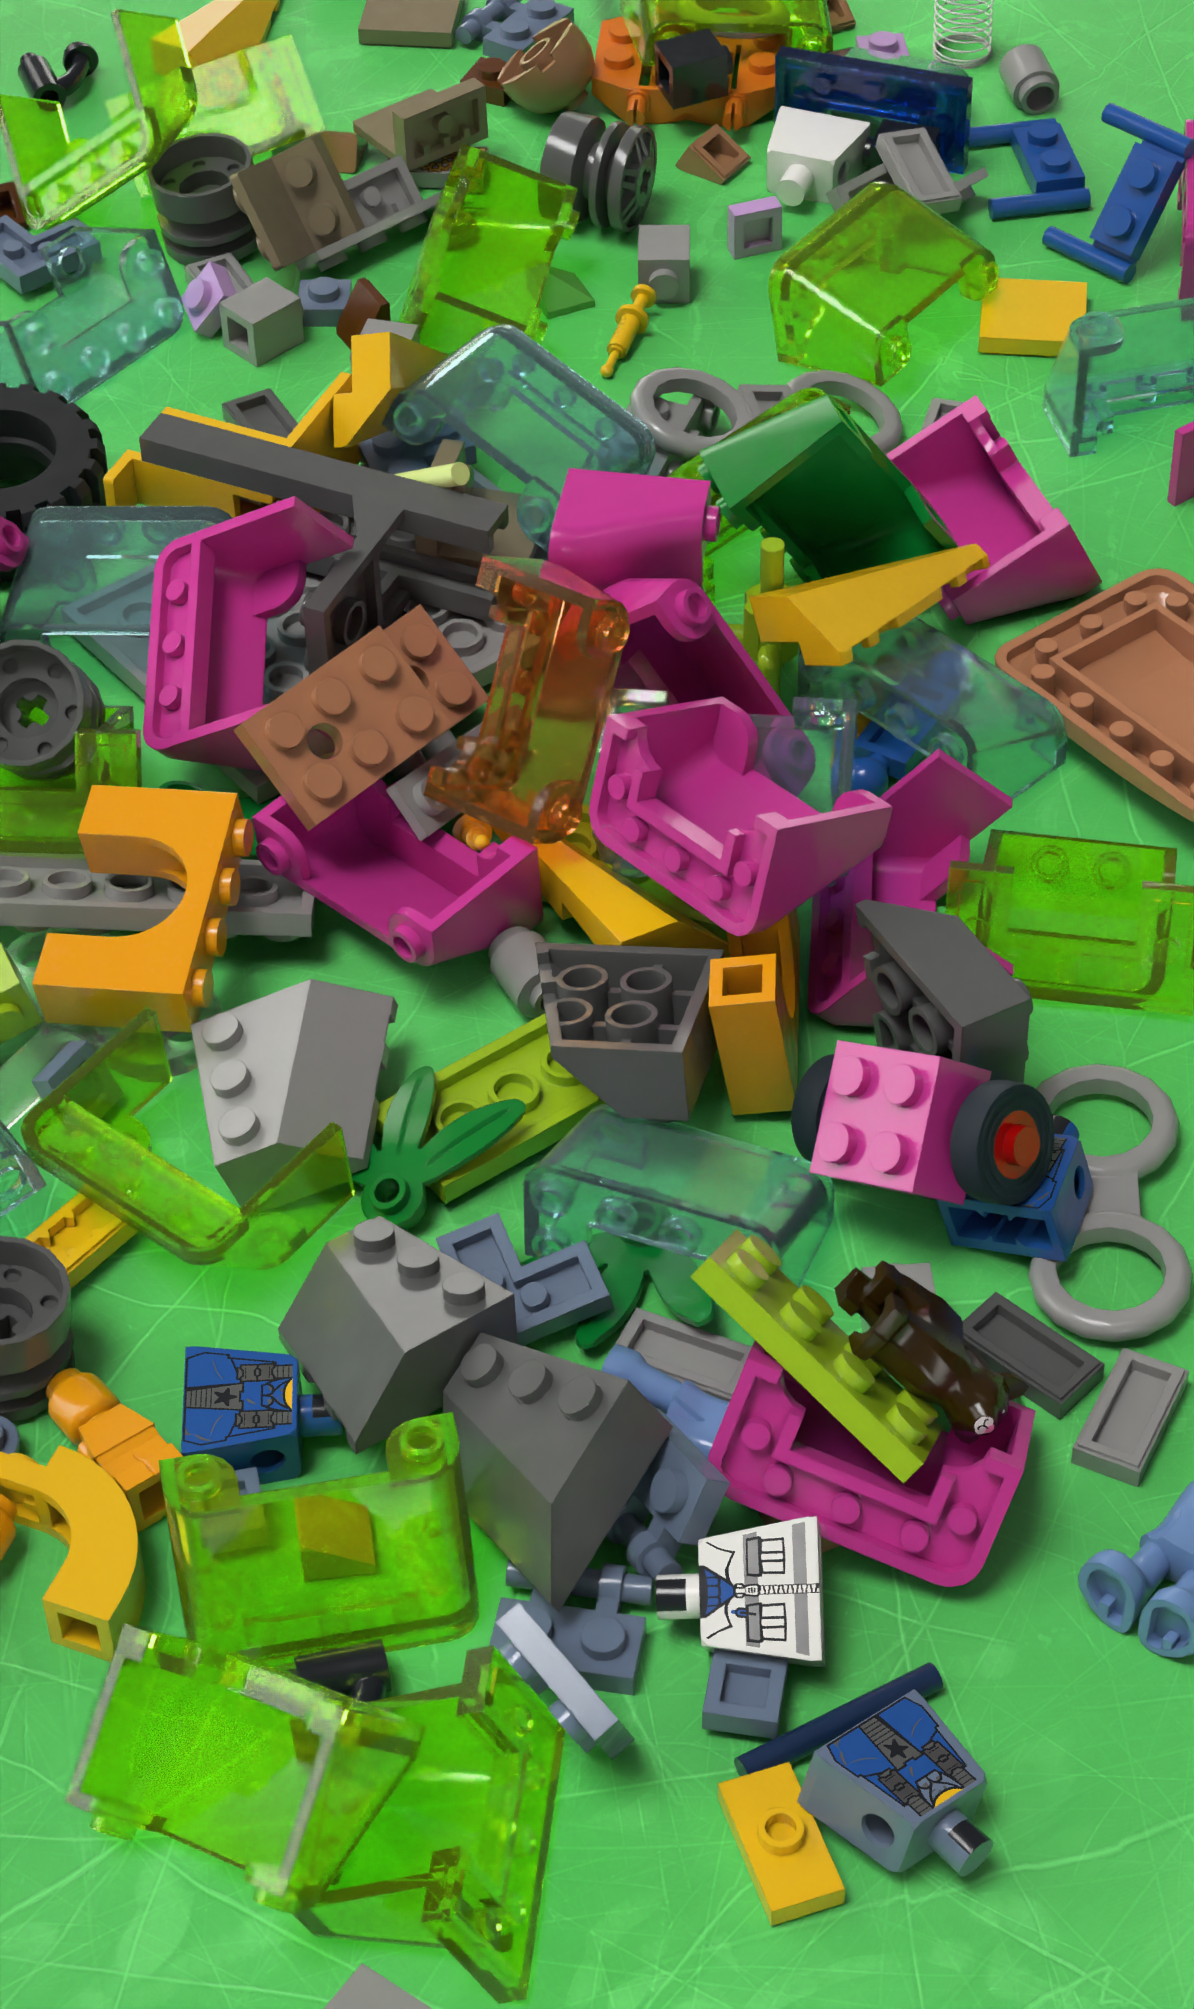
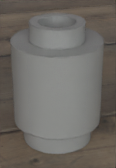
(1030, 79)
(516, 968)

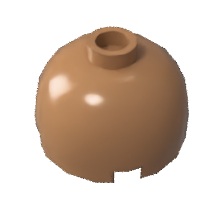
(551, 71)

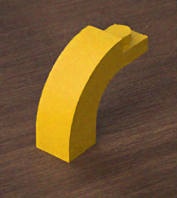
(104, 1569)

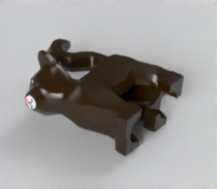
(925, 1349)

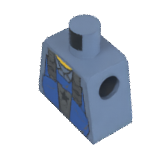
(900, 1789)

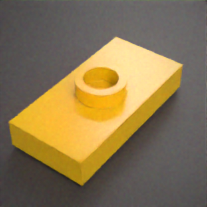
(81, 1236)
(780, 1844)

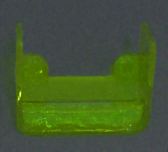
(67, 178)
(98, 1148)

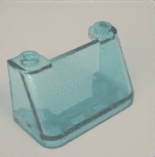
(1119, 367)
(524, 415)

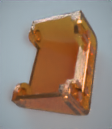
(543, 702)

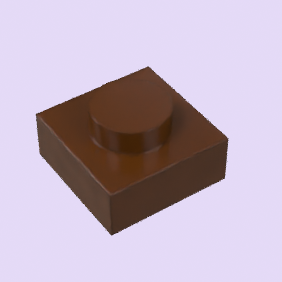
(487, 72)

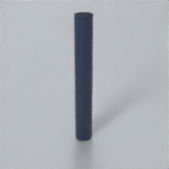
(816, 1733)

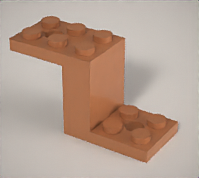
(376, 704)

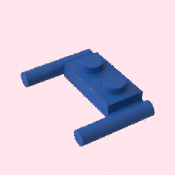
(1046, 163)
(1134, 200)

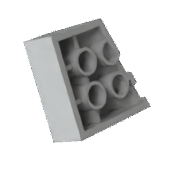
(285, 1072)

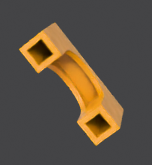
(168, 968)
(758, 1017)

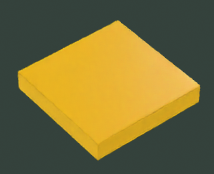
(1030, 316)

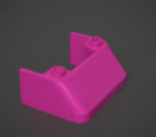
(213, 627)
(930, 824)

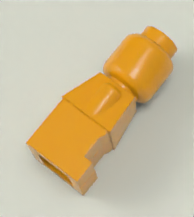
(113, 1439)

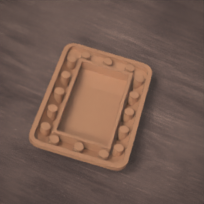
(1122, 680)

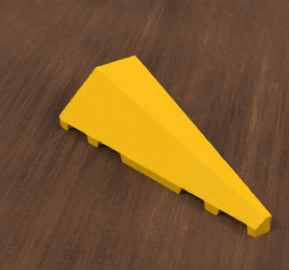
(226, 28)
(380, 370)
(860, 605)
(610, 905)

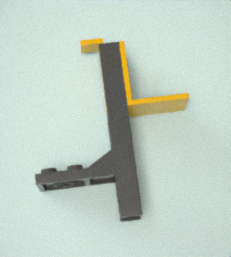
(241, 469)

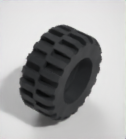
(50, 448)

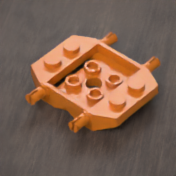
(620, 75)

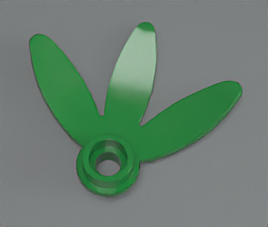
(408, 1166)
(624, 1276)

